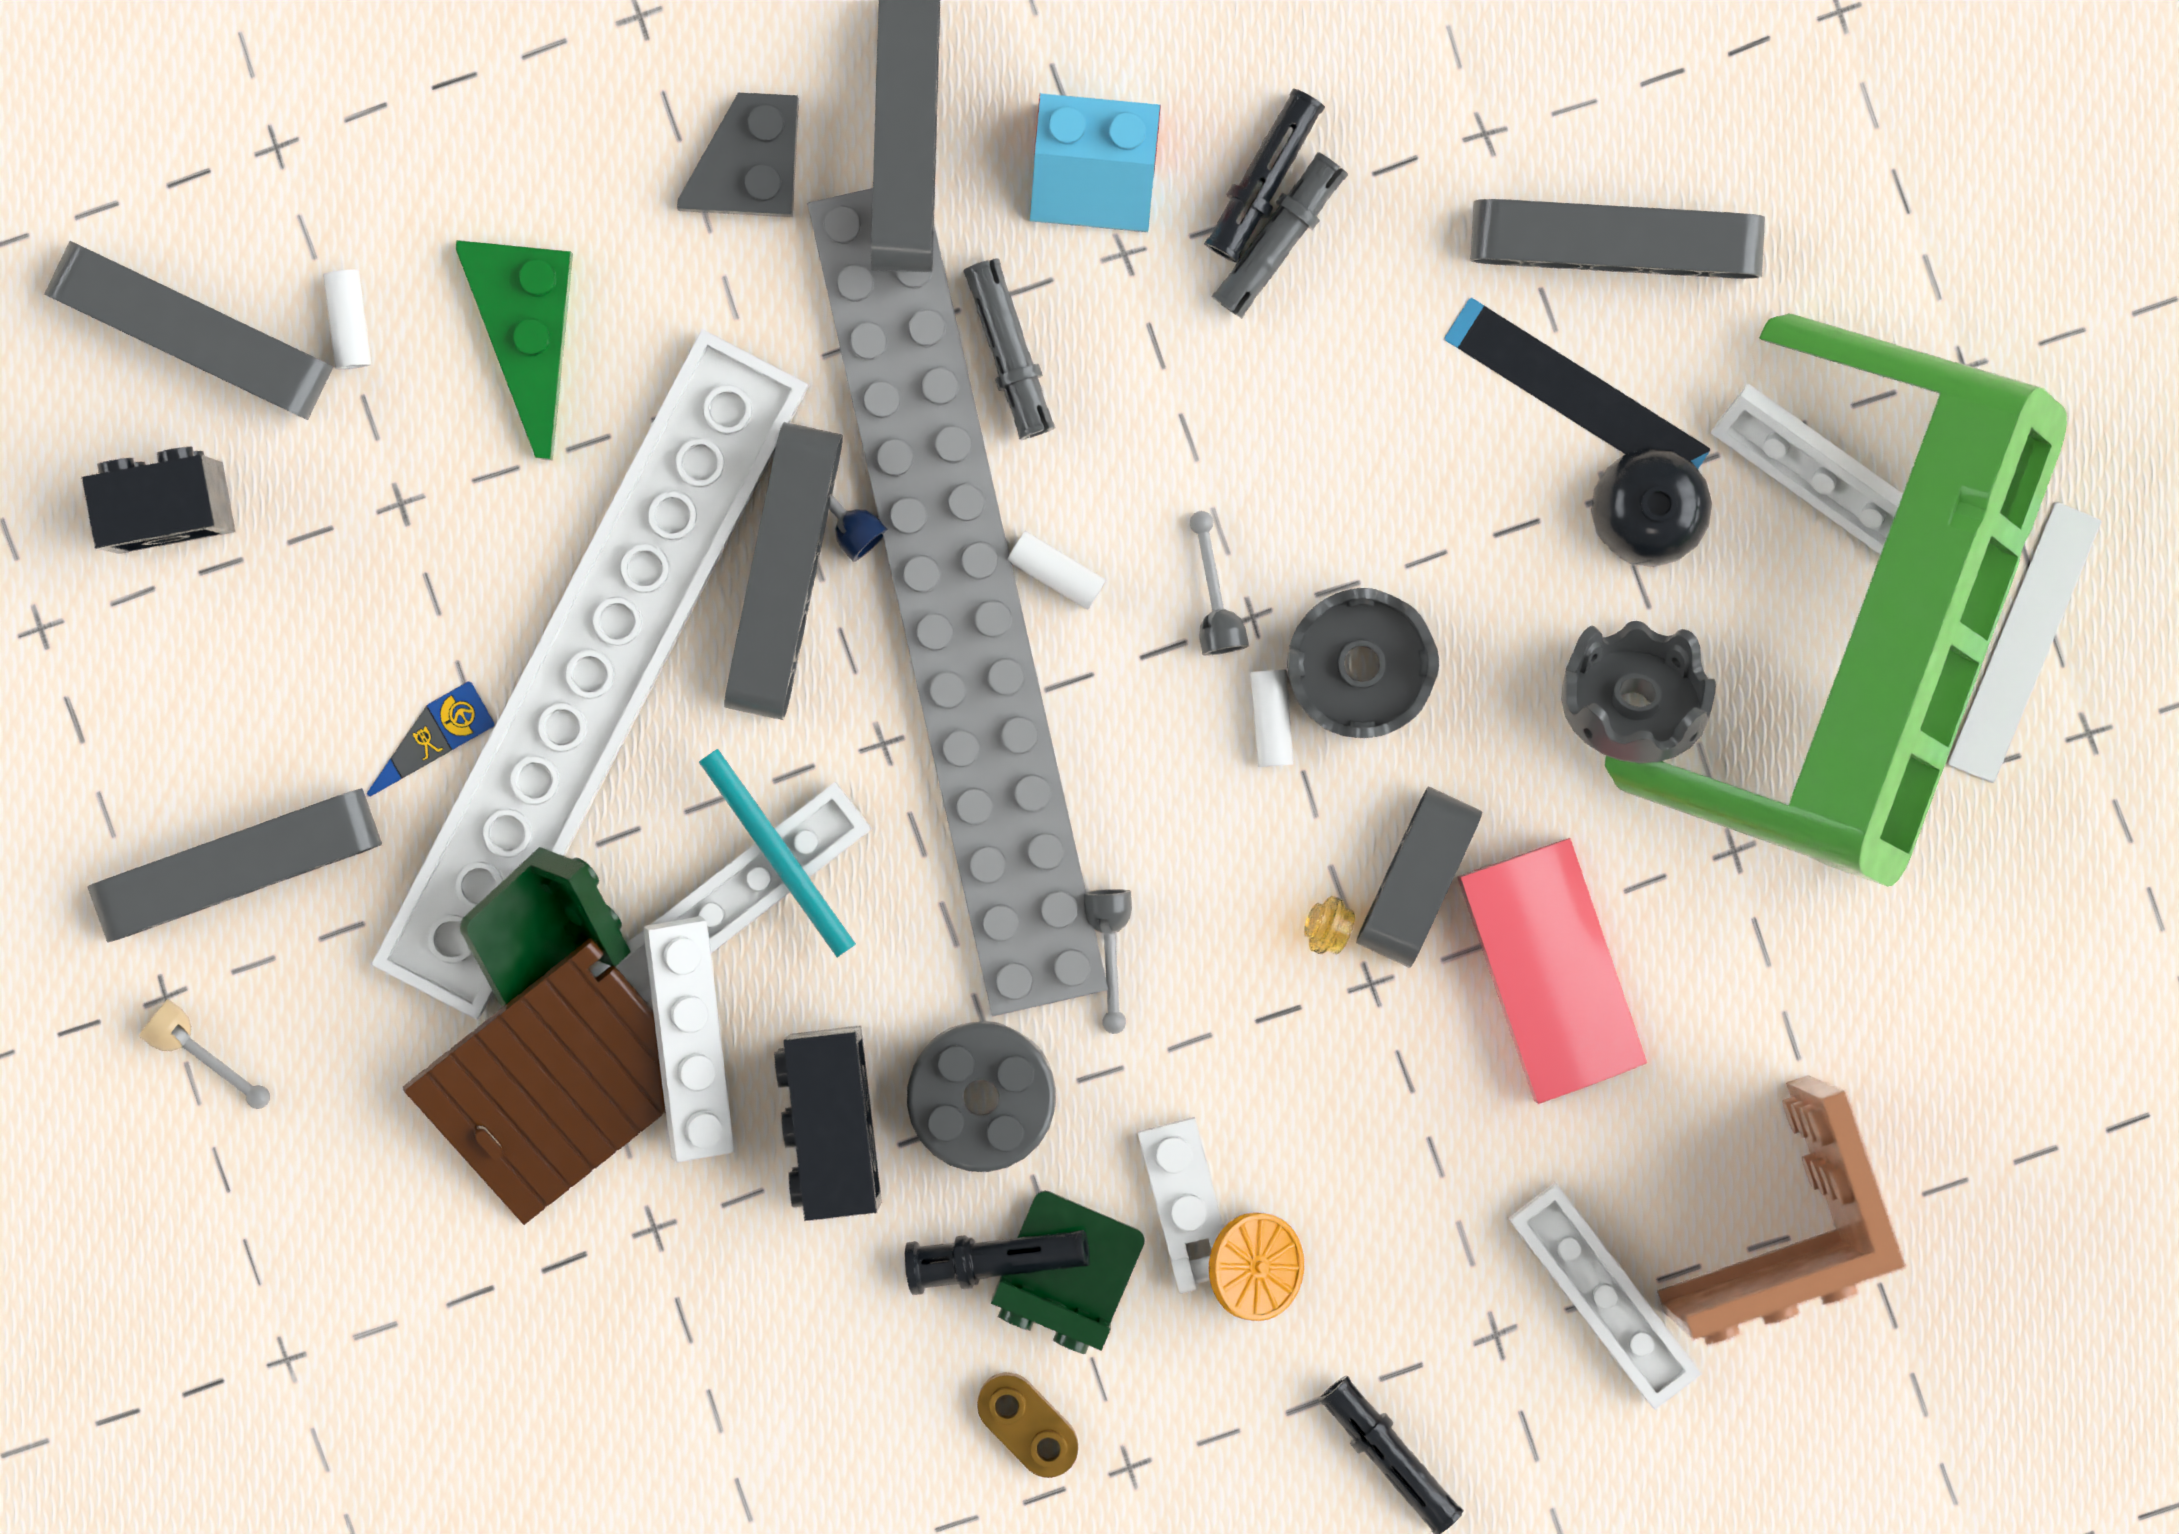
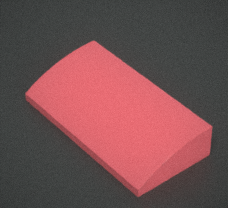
(1552, 970)

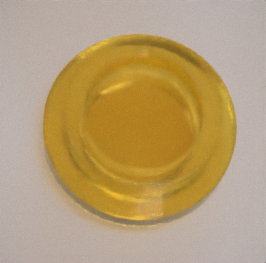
(1329, 926)

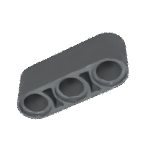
(1419, 877)

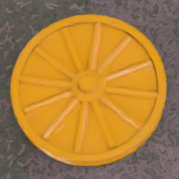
(1256, 1266)

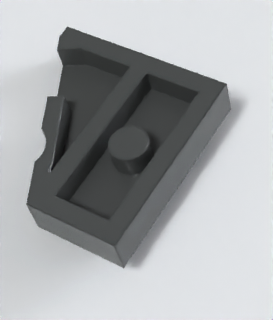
(748, 160)

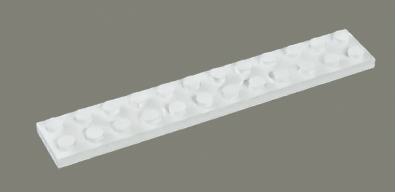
(596, 656)

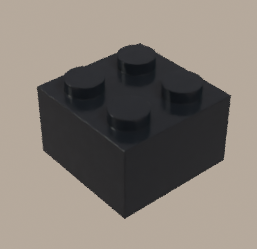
(159, 502)

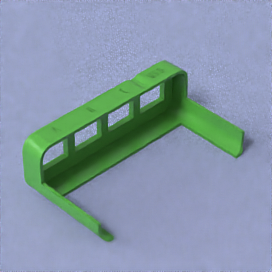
(1918, 624)

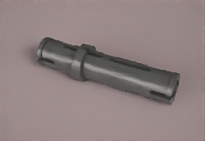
(1286, 226)
(1013, 361)

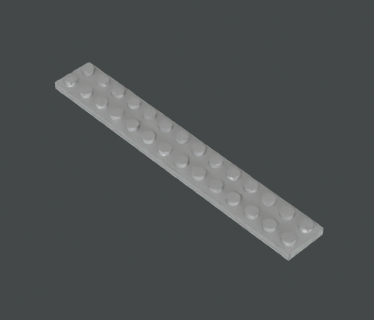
(960, 617)

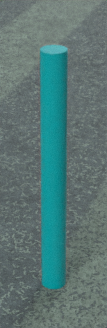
(777, 853)

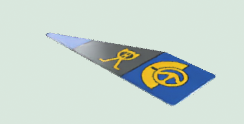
(438, 730)

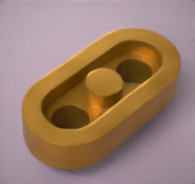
(1028, 1425)

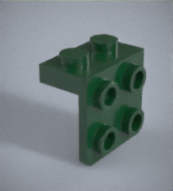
(538, 920)
(1073, 1300)

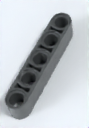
(905, 135)
(1617, 238)
(188, 330)
(783, 570)
(234, 865)

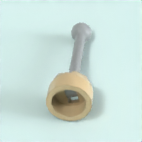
(172, 1030)

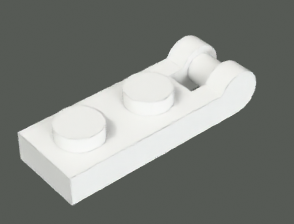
(1182, 1195)

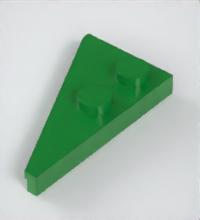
(525, 314)

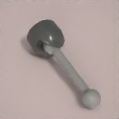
(1221, 629)
(1109, 913)

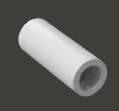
(347, 319)
(1056, 570)
(1272, 718)

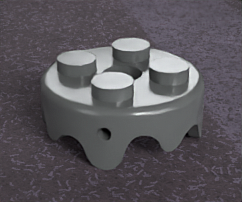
(1404, 654)
(1645, 663)
(990, 1054)

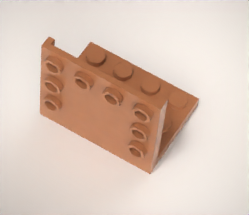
(1812, 1268)

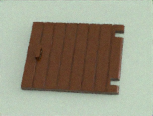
(553, 1079)

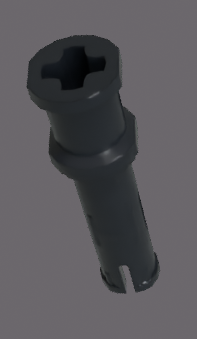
(968, 1261)

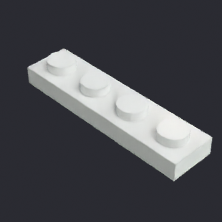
(1809, 466)
(688, 1039)
(1604, 1296)

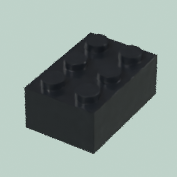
(829, 1123)

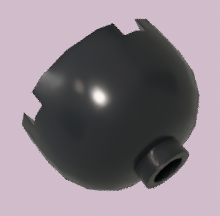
(1651, 507)

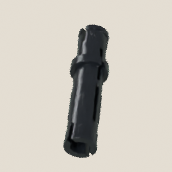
(1228, 236)
(1396, 1461)

